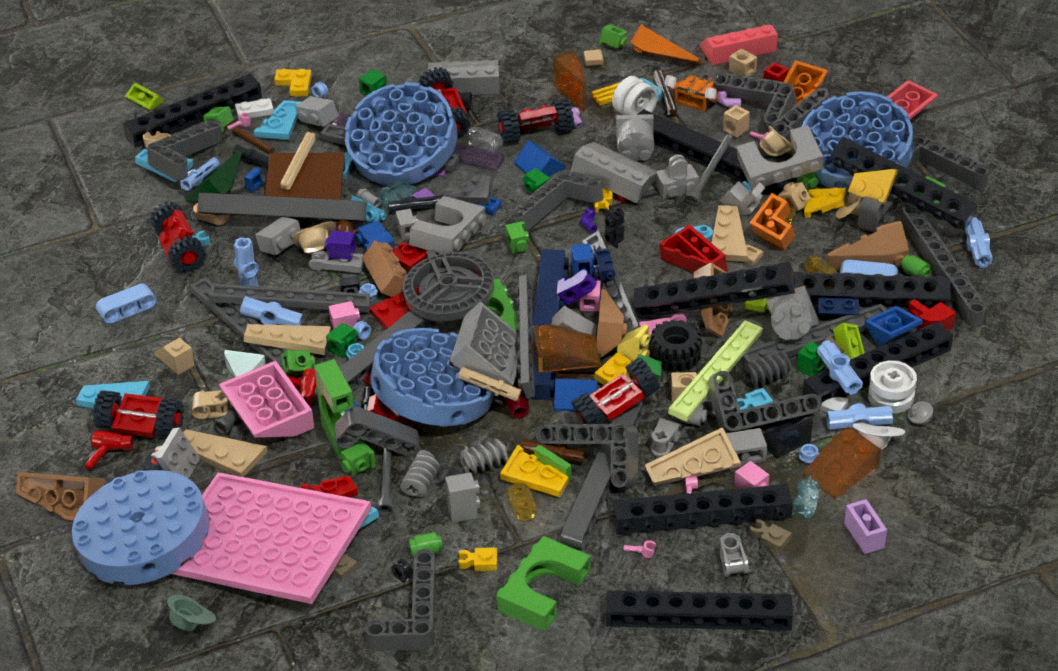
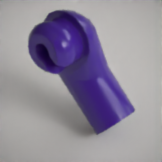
(587, 220)

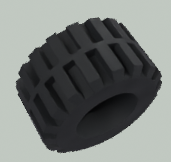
(676, 345)

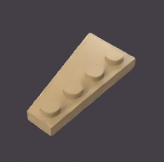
(729, 234)
(289, 337)
(226, 453)
(697, 458)

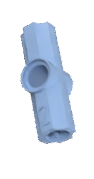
(978, 243)
(245, 262)
(260, 310)
(839, 367)
(859, 414)

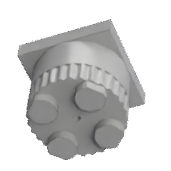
(635, 136)
(792, 314)

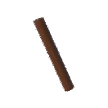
(262, 145)

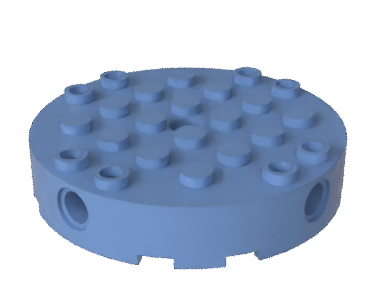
(866, 120)
(401, 133)
(421, 383)
(140, 527)

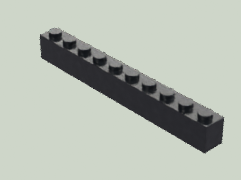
(702, 149)

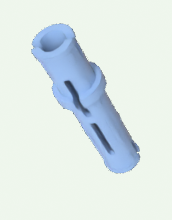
(190, 181)

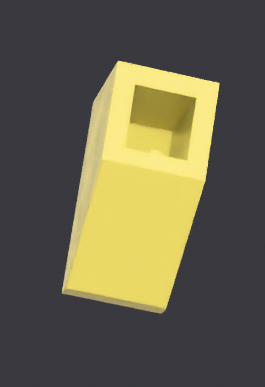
(635, 343)

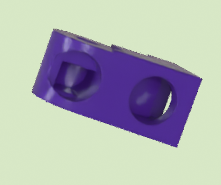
(575, 287)

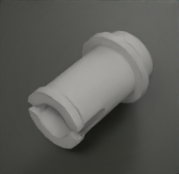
(368, 197)

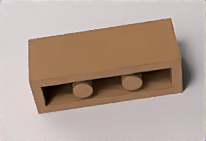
(384, 268)

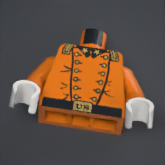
(693, 91)

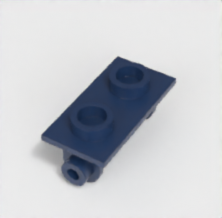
(604, 266)
(837, 306)

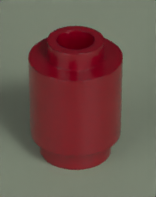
(520, 408)

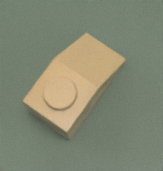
(176, 356)

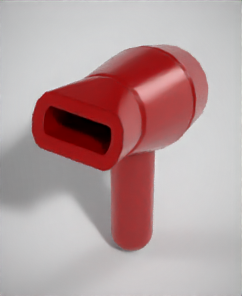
(307, 385)
(107, 441)

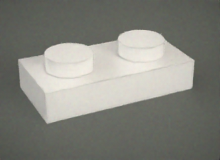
(255, 108)

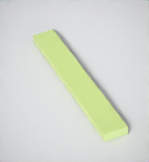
(723, 360)

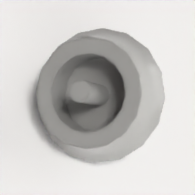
(920, 413)

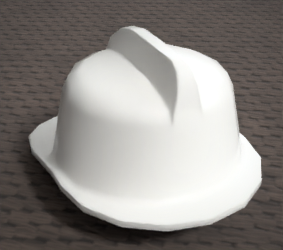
(878, 434)

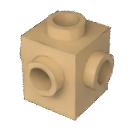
(795, 195)

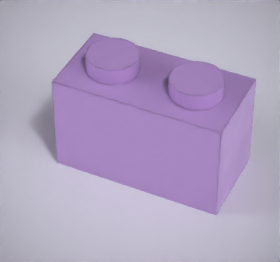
(865, 526)

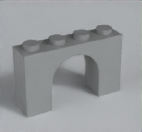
(806, 160)
(464, 221)

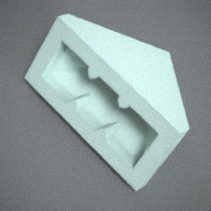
(241, 362)

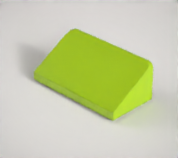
(144, 97)
(849, 339)

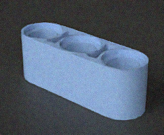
(851, 267)
(126, 303)

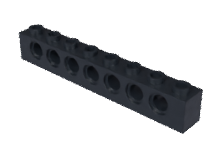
(192, 109)
(914, 183)
(714, 290)
(897, 297)
(910, 349)
(702, 509)
(699, 610)

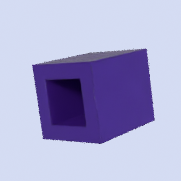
(340, 245)

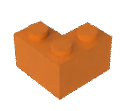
(770, 222)

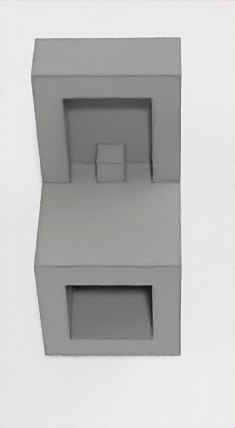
(743, 198)

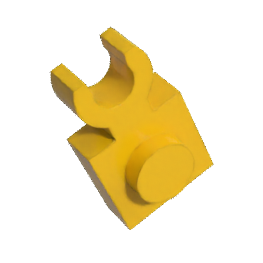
(607, 200)
(483, 559)

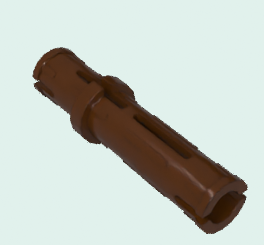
(561, 451)

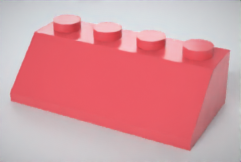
(755, 41)
(912, 98)

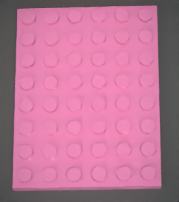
(273, 537)

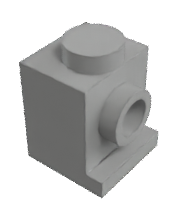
(404, 222)

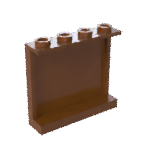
(317, 179)

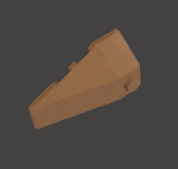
(884, 246)
(714, 317)
(609, 325)
(57, 492)

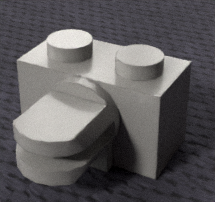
(676, 178)

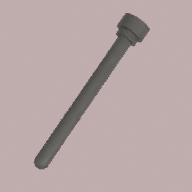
(694, 195)
(385, 504)

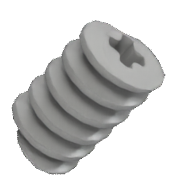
(483, 455)
(420, 474)

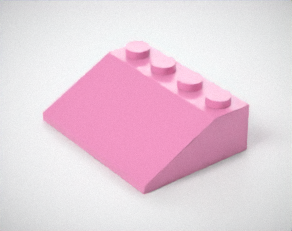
(269, 402)

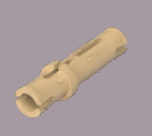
(490, 384)

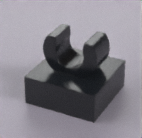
(350, 284)

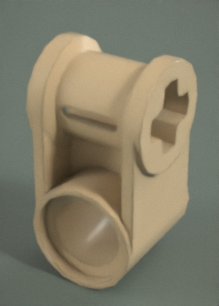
(210, 404)

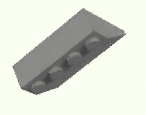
(472, 76)
(614, 170)
(487, 345)

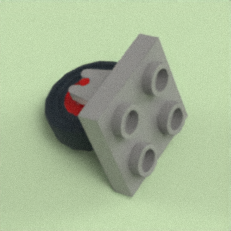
(174, 455)

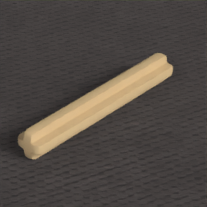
(297, 161)

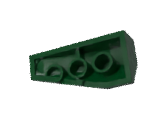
(219, 181)

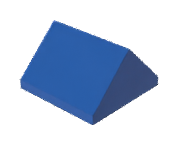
(537, 157)
(891, 325)
(569, 389)

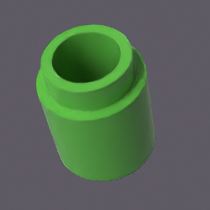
(915, 266)
(426, 541)

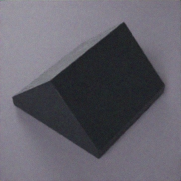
(789, 436)

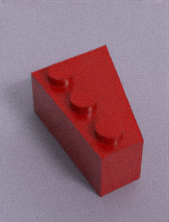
(691, 250)

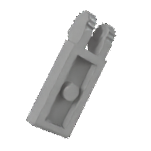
(321, 260)

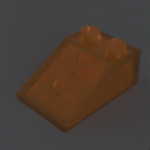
(570, 77)
(564, 349)
(844, 462)

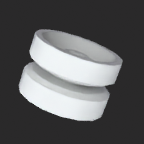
(633, 96)
(892, 385)

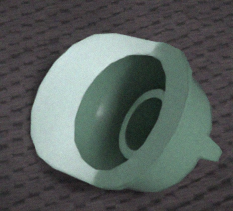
(188, 613)

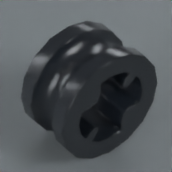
(402, 570)

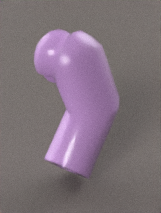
(728, 102)
(577, 121)

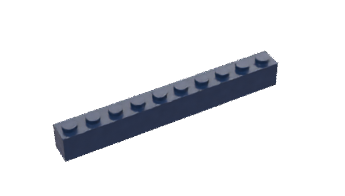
(547, 304)

